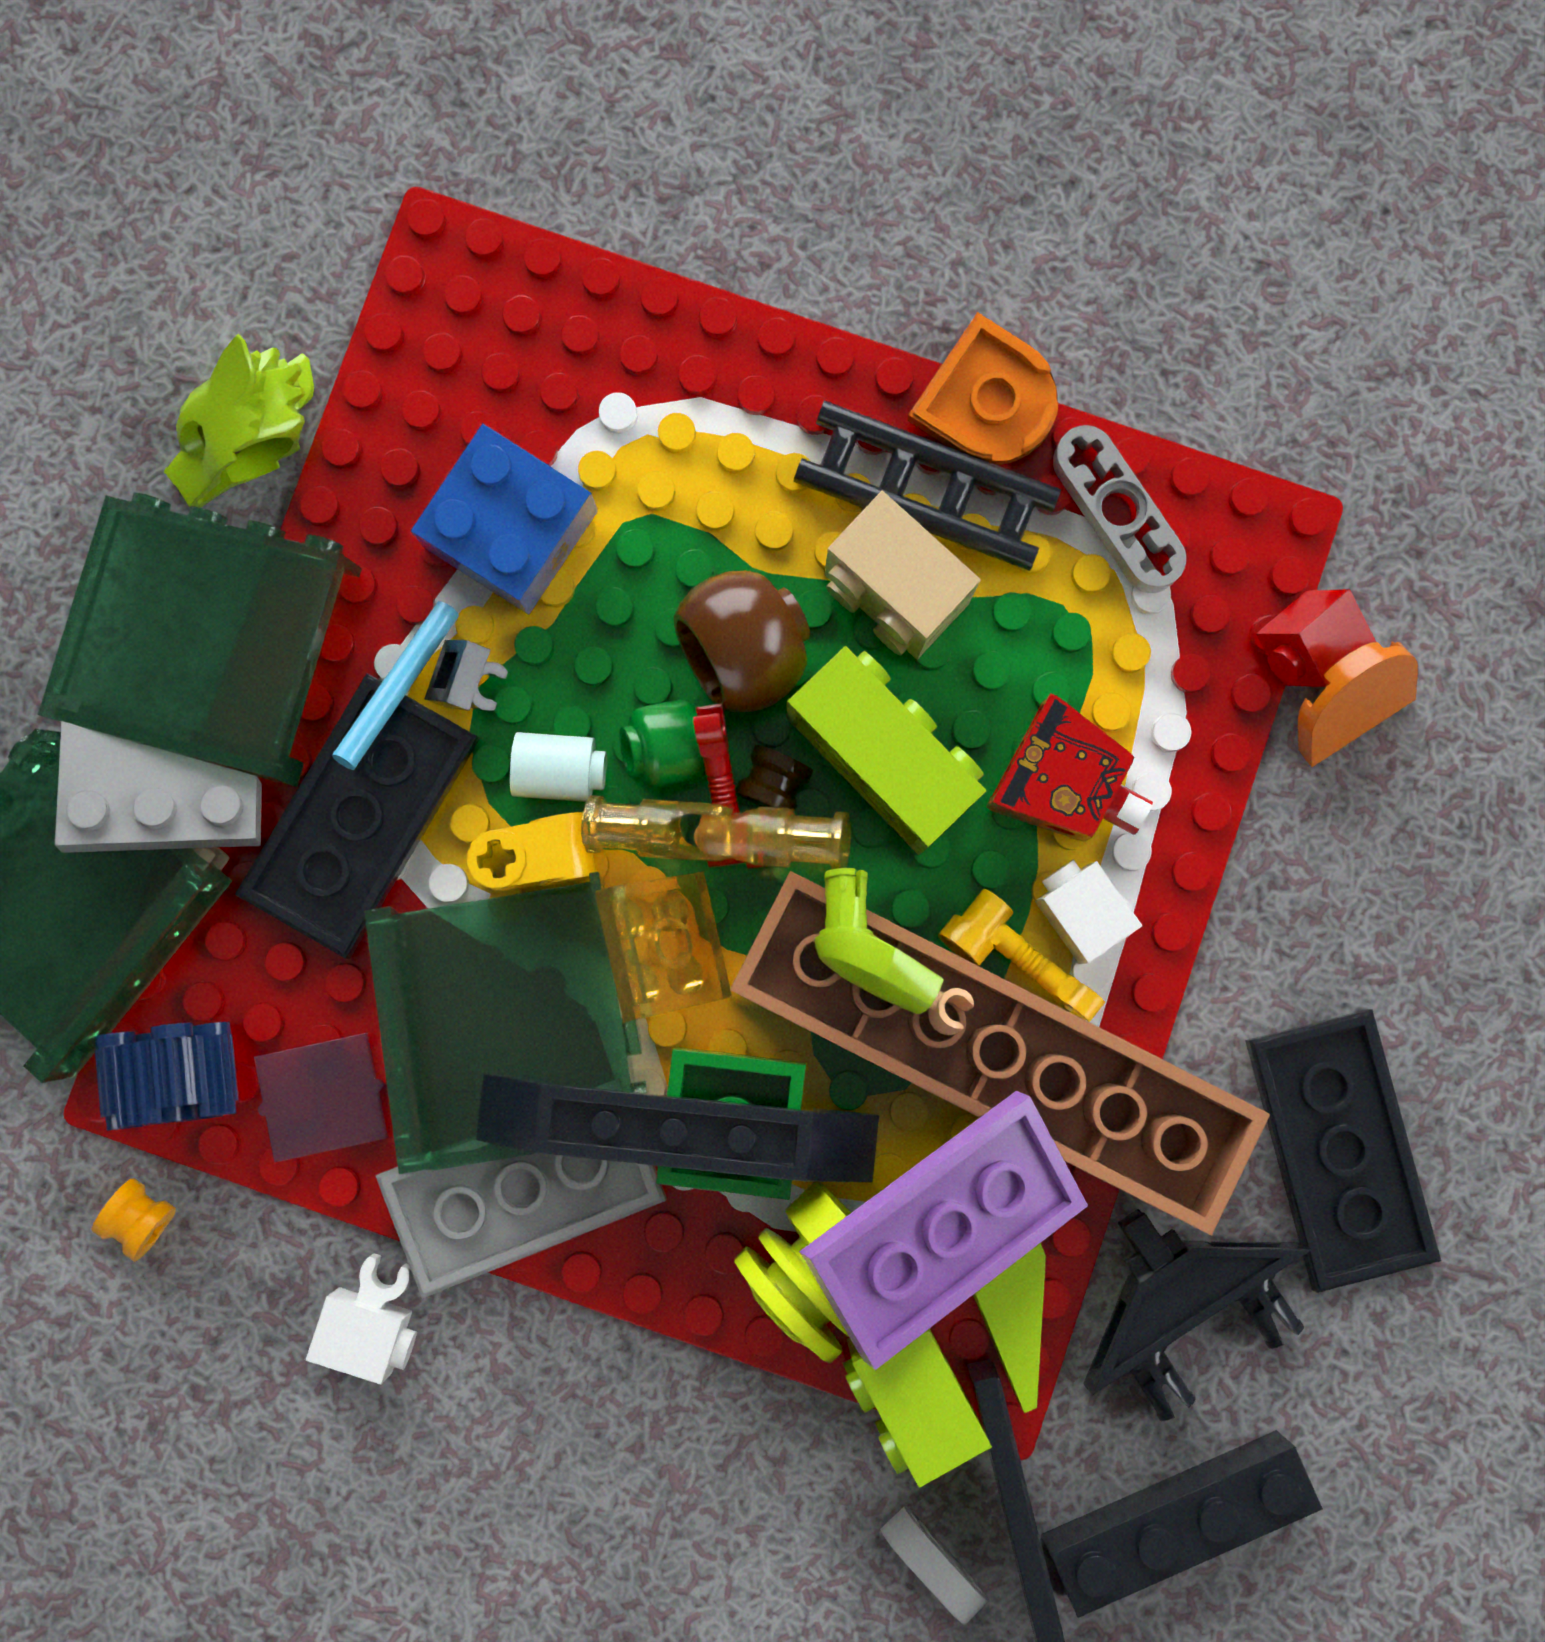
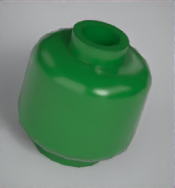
(662, 744)

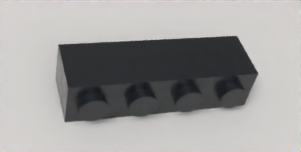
(1181, 1522)

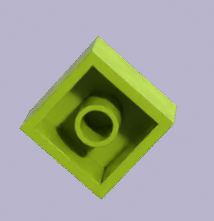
(922, 1409)

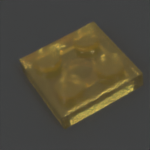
(663, 945)

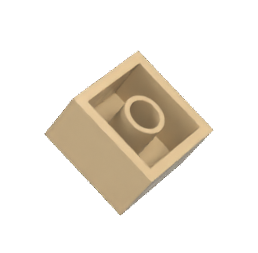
(898, 577)

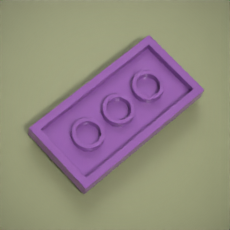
(944, 1229)

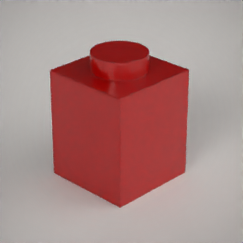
(1314, 636)

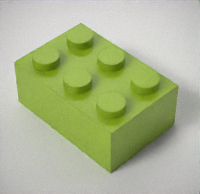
(885, 748)

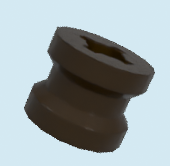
(773, 779)

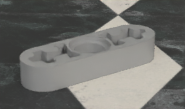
(1080, 478)

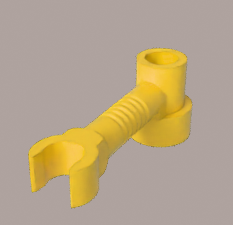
(984, 928)

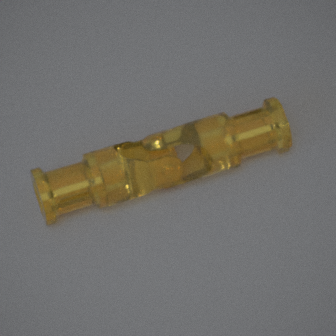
(756, 836)

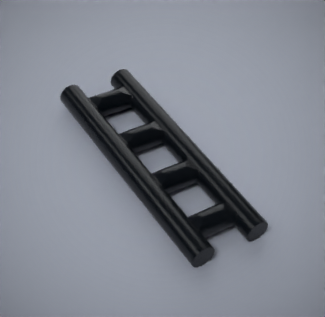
(964, 471)

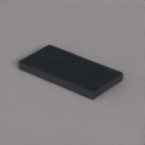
(357, 827)
(1343, 1150)

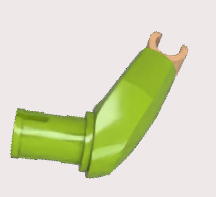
(874, 964)

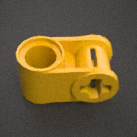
(545, 849)

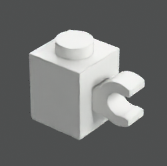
(362, 1330)

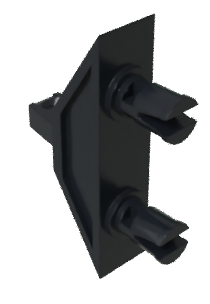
(1176, 1289)

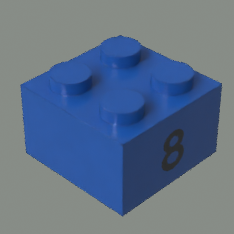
(505, 519)

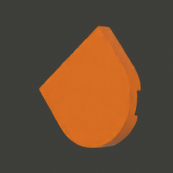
(989, 396)
(1361, 694)

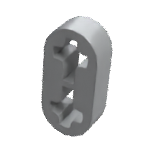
(934, 1565)

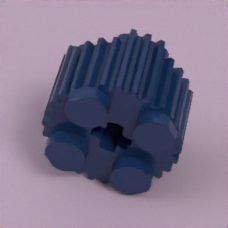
(166, 1075)

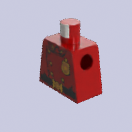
(1069, 777)

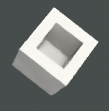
(1086, 910)

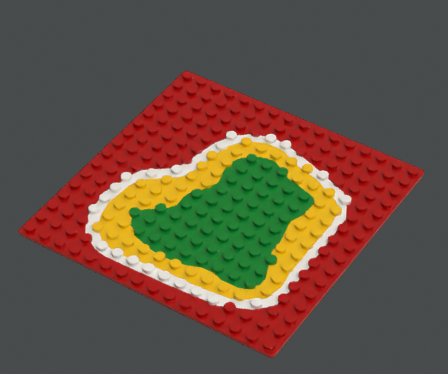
(682, 426)

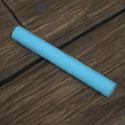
(395, 685)

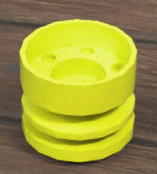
(787, 1286)

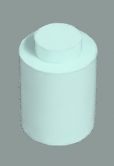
(556, 767)

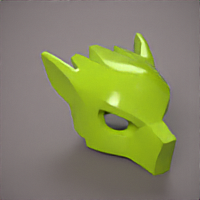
(245, 407)

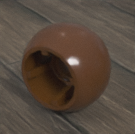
(742, 639)

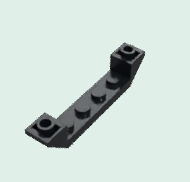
(677, 1131)

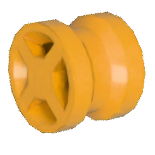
(133, 1219)

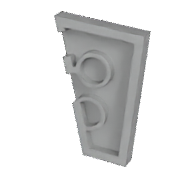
(148, 798)

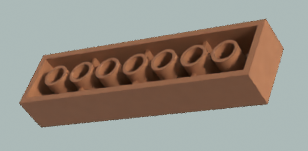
(1097, 1094)

